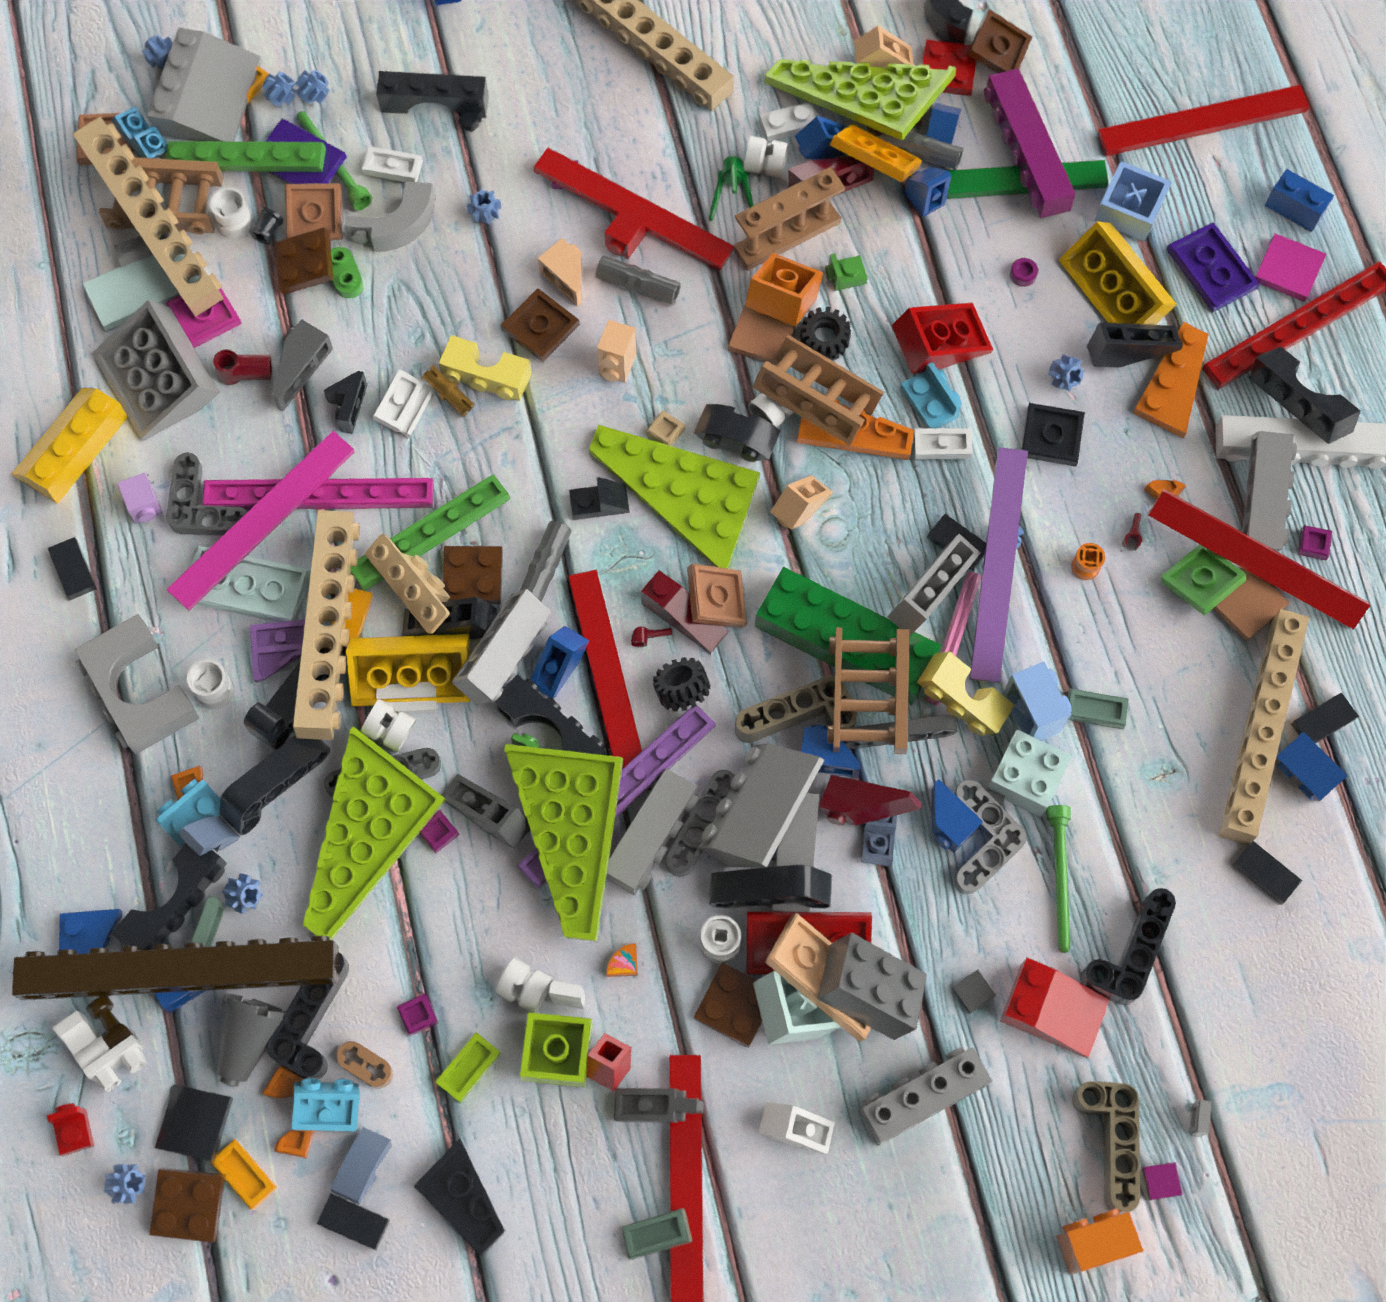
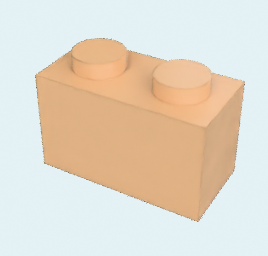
(616, 351)

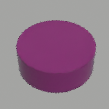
(1024, 272)

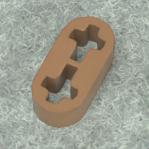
(369, 1058)

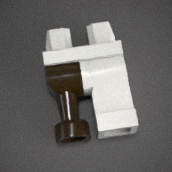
(102, 1053)

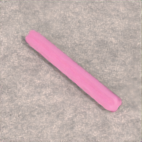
(959, 618)

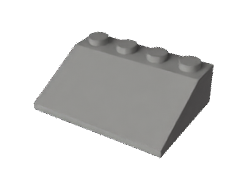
(203, 88)
(154, 370)
(759, 806)

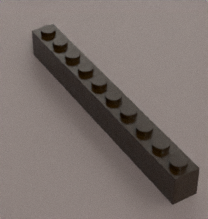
(175, 970)

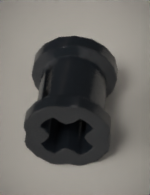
(266, 226)

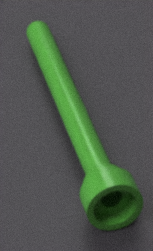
(357, 195)
(1058, 817)

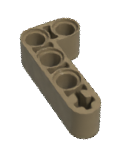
(792, 713)
(1113, 1146)

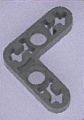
(192, 511)

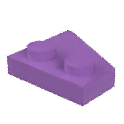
(275, 646)

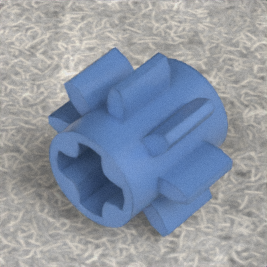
(157, 51)
(312, 86)
(279, 88)
(484, 206)
(1066, 372)
(242, 893)
(124, 1183)

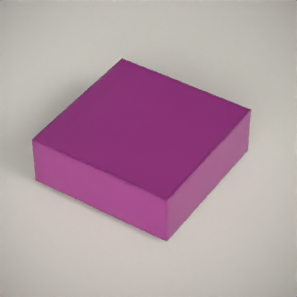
(1314, 542)
(439, 832)
(417, 1014)
(1162, 1181)

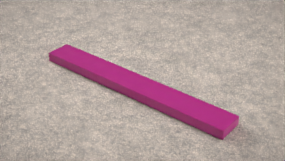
(331, 494)
(260, 521)

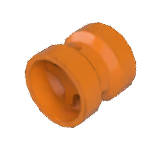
(1088, 568)

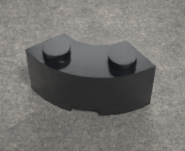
(949, 19)
(748, 437)

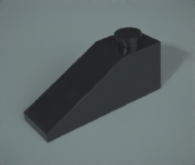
(1130, 343)
(466, 616)

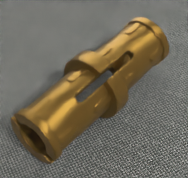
(448, 391)

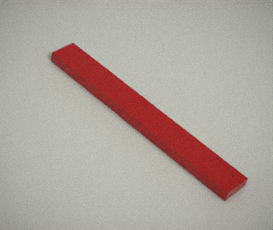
(1202, 120)
(614, 197)
(1298, 324)
(1258, 559)
(605, 666)
(687, 1182)

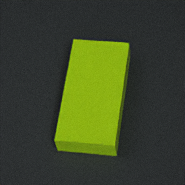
(468, 1067)

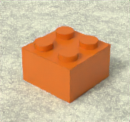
(783, 289)
(1099, 1243)

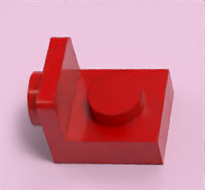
(71, 1129)

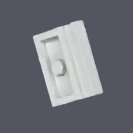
(403, 403)

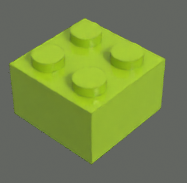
(556, 1049)

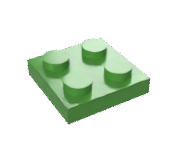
(1203, 579)

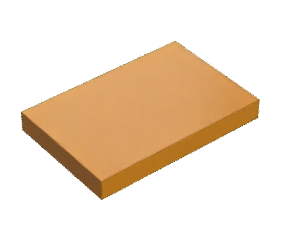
(876, 152)

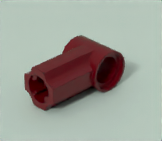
(244, 366)

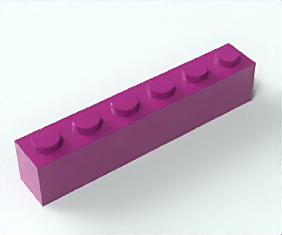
(1029, 143)

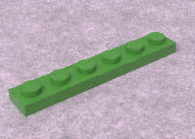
(252, 155)
(439, 526)

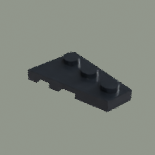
(461, 1199)

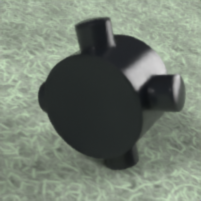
(470, 121)

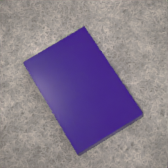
(334, 157)
(1212, 267)

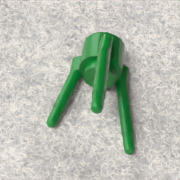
(732, 174)

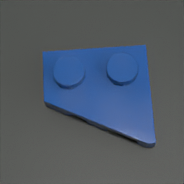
(87, 929)

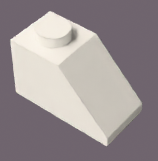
(796, 1127)

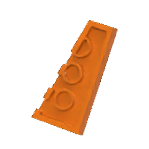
(1173, 386)
(875, 437)

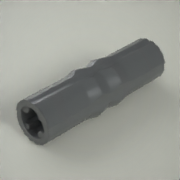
(928, 149)
(638, 280)
(546, 559)

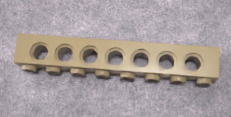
(664, 48)
(94, 140)
(330, 528)
(1263, 727)

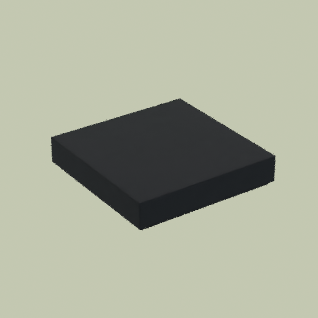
(1053, 434)

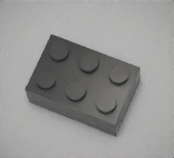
(872, 986)

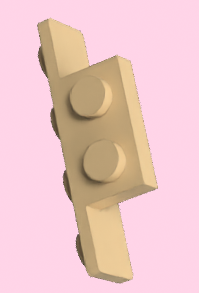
(411, 582)

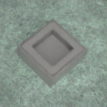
(1200, 1118)

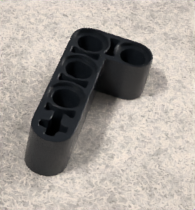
(275, 721)
(248, 795)
(770, 887)
(1136, 944)
(300, 1037)

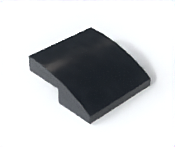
(194, 1123)

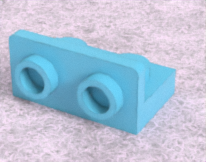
(932, 397)
(197, 803)
(325, 1105)

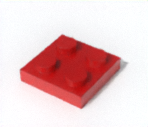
(945, 54)

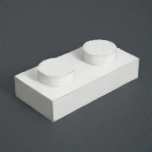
(786, 121)
(392, 165)
(943, 443)

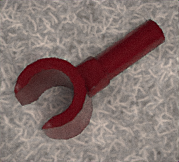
(1134, 532)
(641, 635)

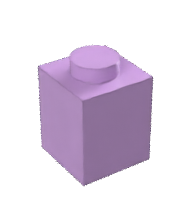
(140, 498)

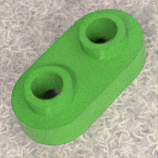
(344, 270)

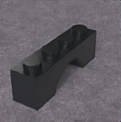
(403, 90)
(1326, 415)
(523, 705)
(154, 926)

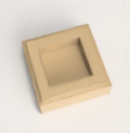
(665, 429)

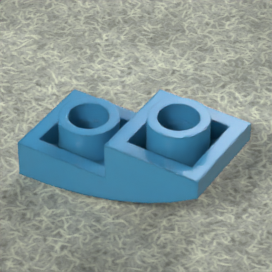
(139, 135)

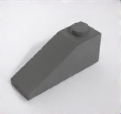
(301, 356)
(487, 811)

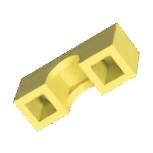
(505, 378)
(945, 682)

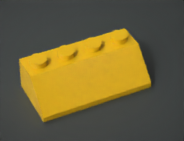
(1116, 278)
(71, 443)
(406, 661)

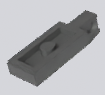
(654, 1105)

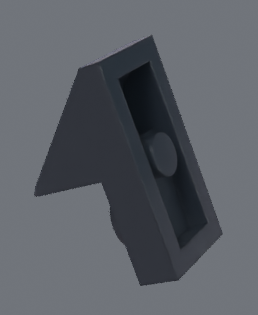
(349, 397)
(600, 500)

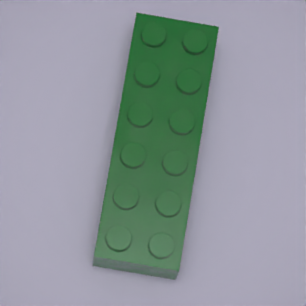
(808, 615)

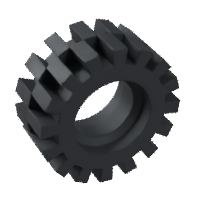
(827, 320)
(669, 681)

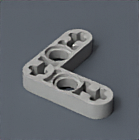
(995, 832)

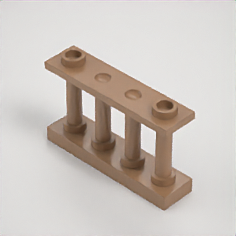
(177, 174)
(788, 218)
(808, 402)
(895, 677)

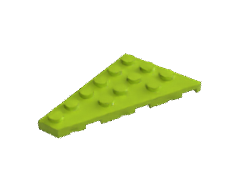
(878, 97)
(691, 492)
(571, 819)
(370, 825)

